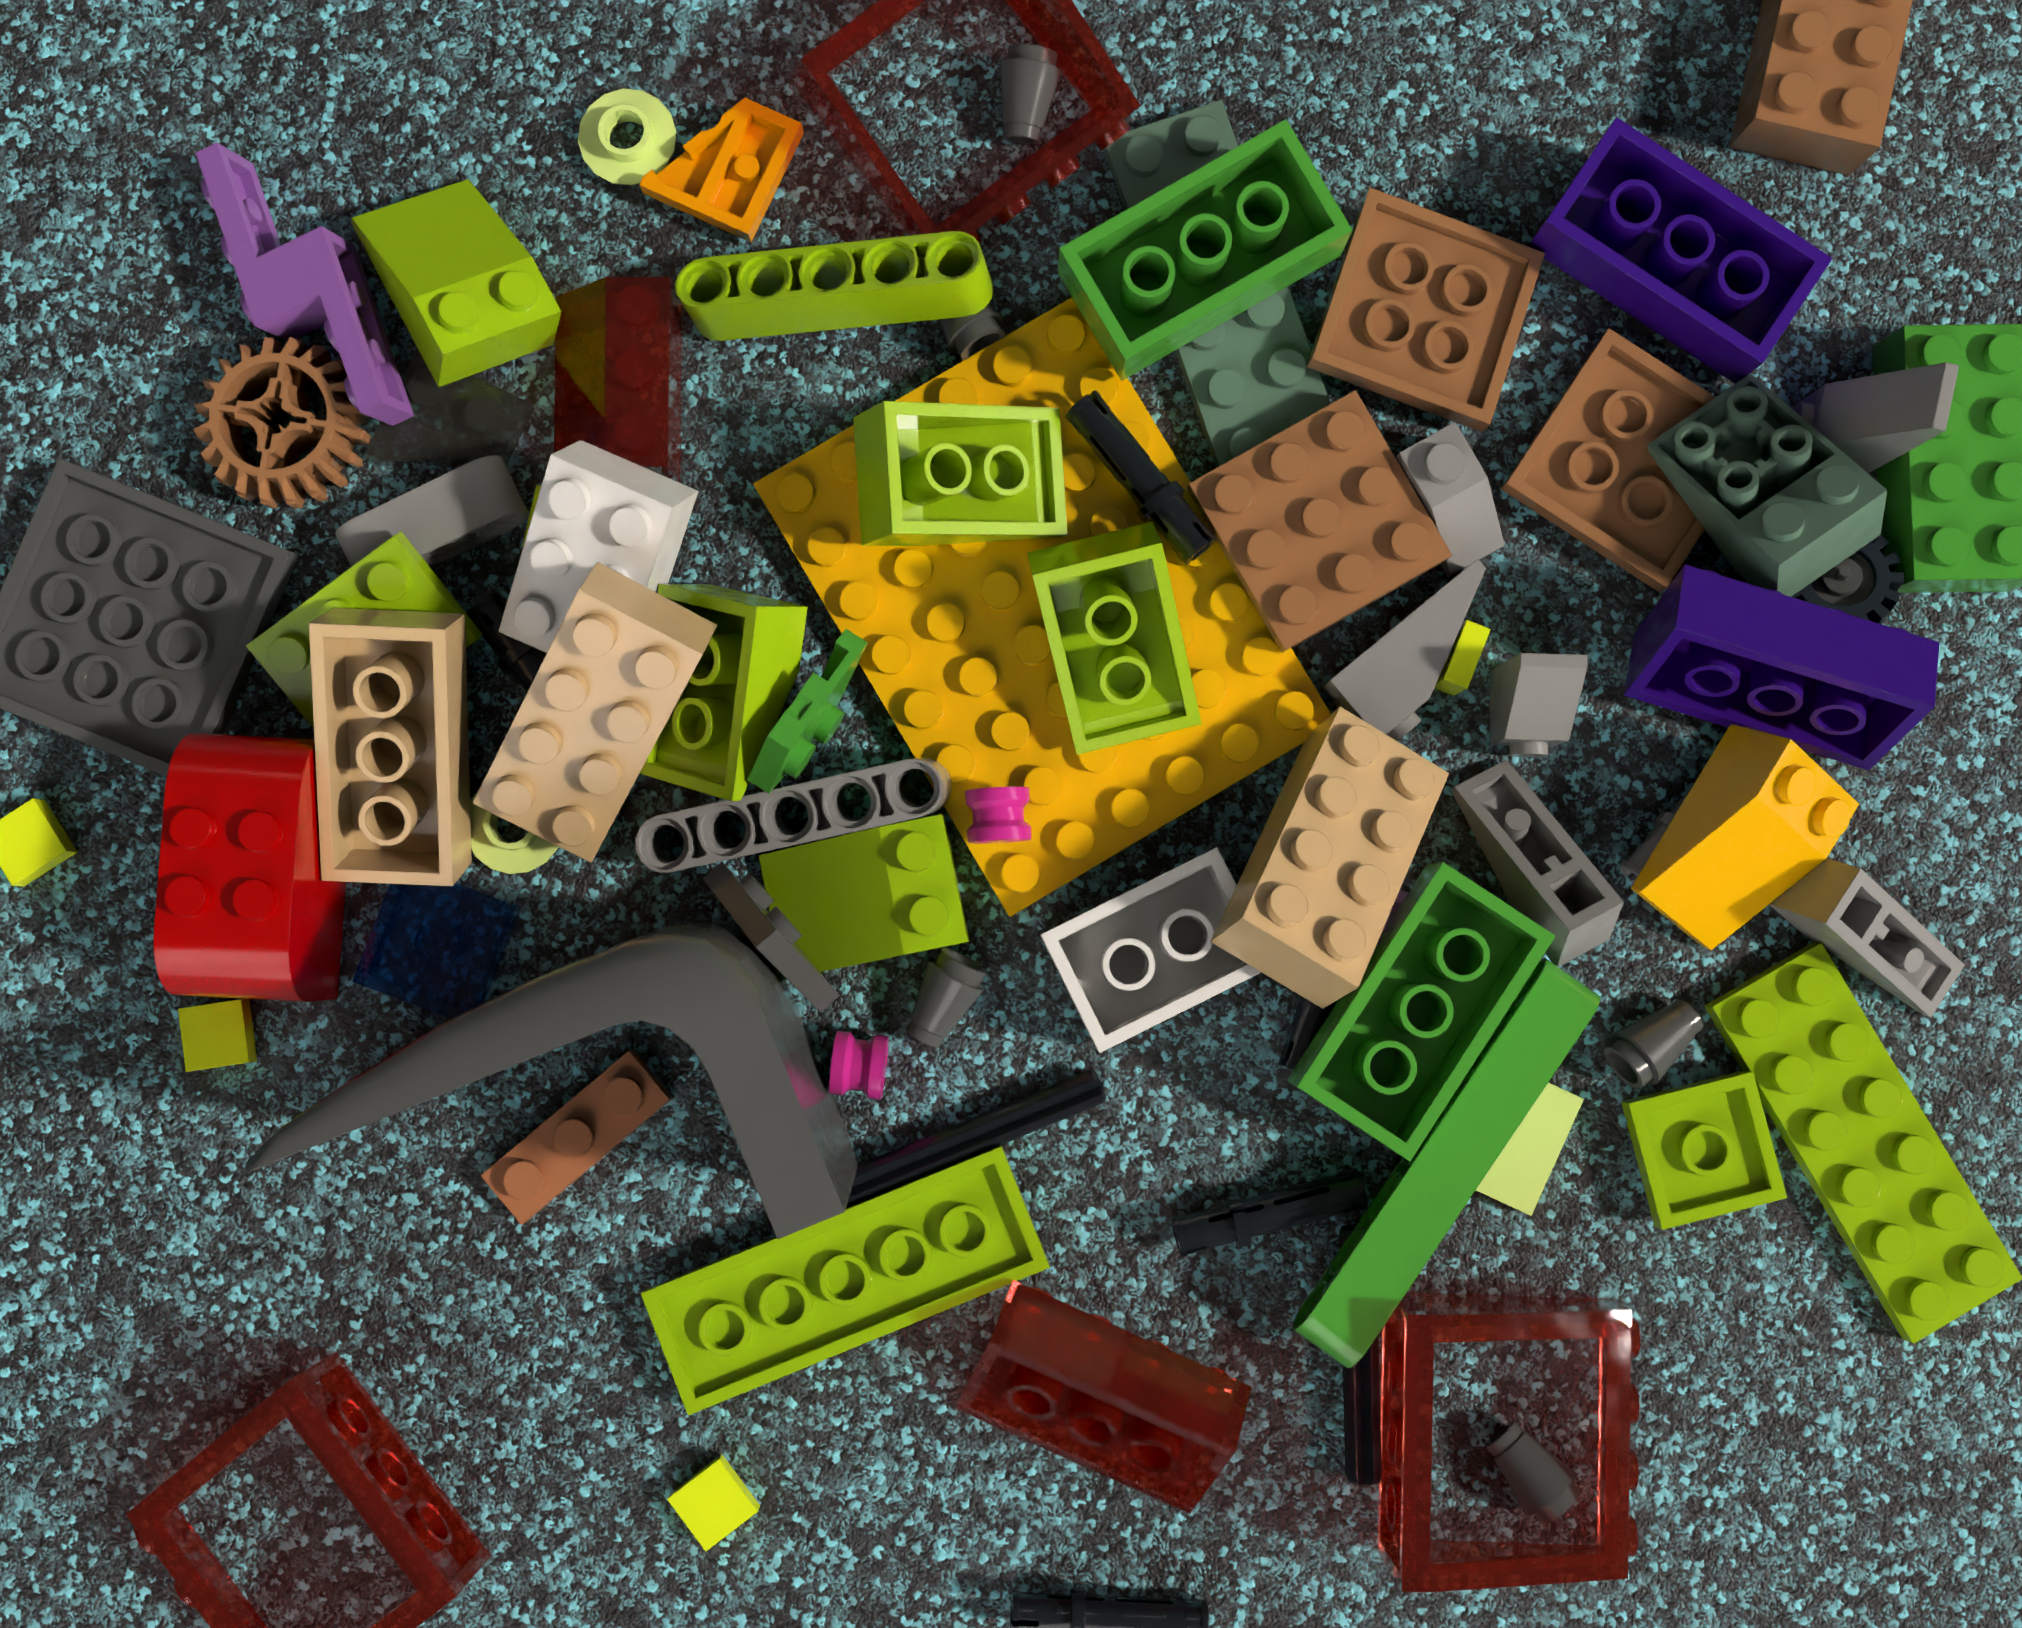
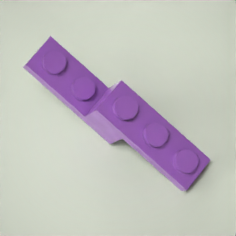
(303, 284)

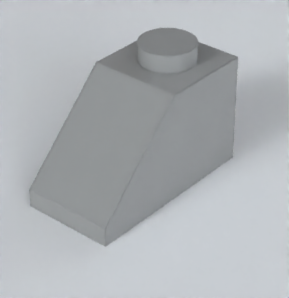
(1454, 495)
(1535, 701)

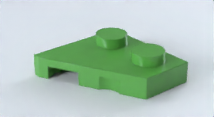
(808, 718)

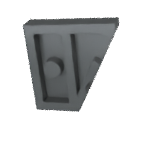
(770, 932)

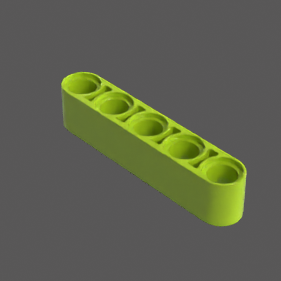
(795, 291)

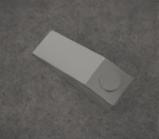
(1882, 413)
(1404, 665)
(1538, 862)
(1870, 933)

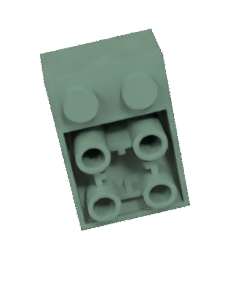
(1770, 487)

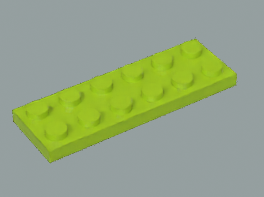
(1863, 1143)
(844, 1280)

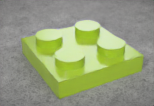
(1704, 1149)

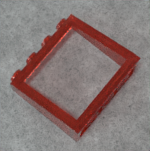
(1053, 25)
(1407, 1441)
(369, 1467)

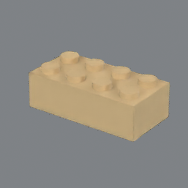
(594, 711)
(391, 746)
(1331, 859)

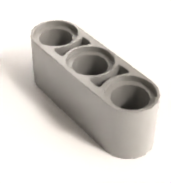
(442, 515)

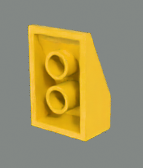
(1743, 835)

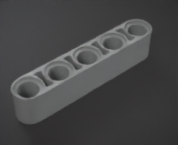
(764, 821)

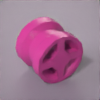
(998, 815)
(858, 1065)

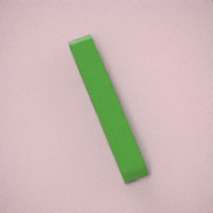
(1433, 1188)

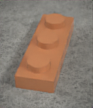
(577, 1136)

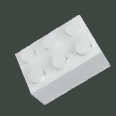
(590, 513)
(1148, 951)

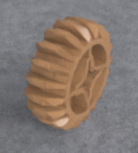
(285, 376)

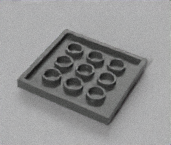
(131, 617)

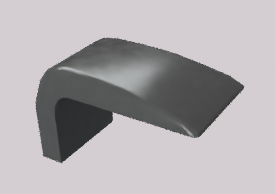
(686, 977)

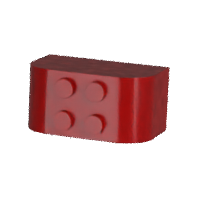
(243, 874)

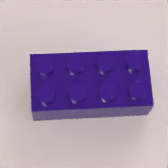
(1679, 252)
(1782, 667)

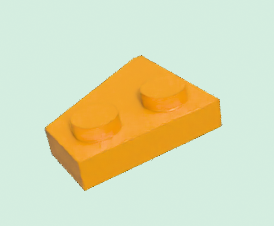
(730, 169)

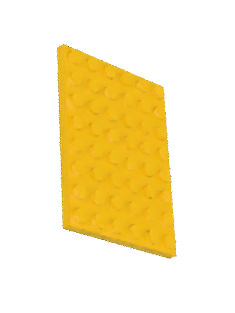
(966, 646)

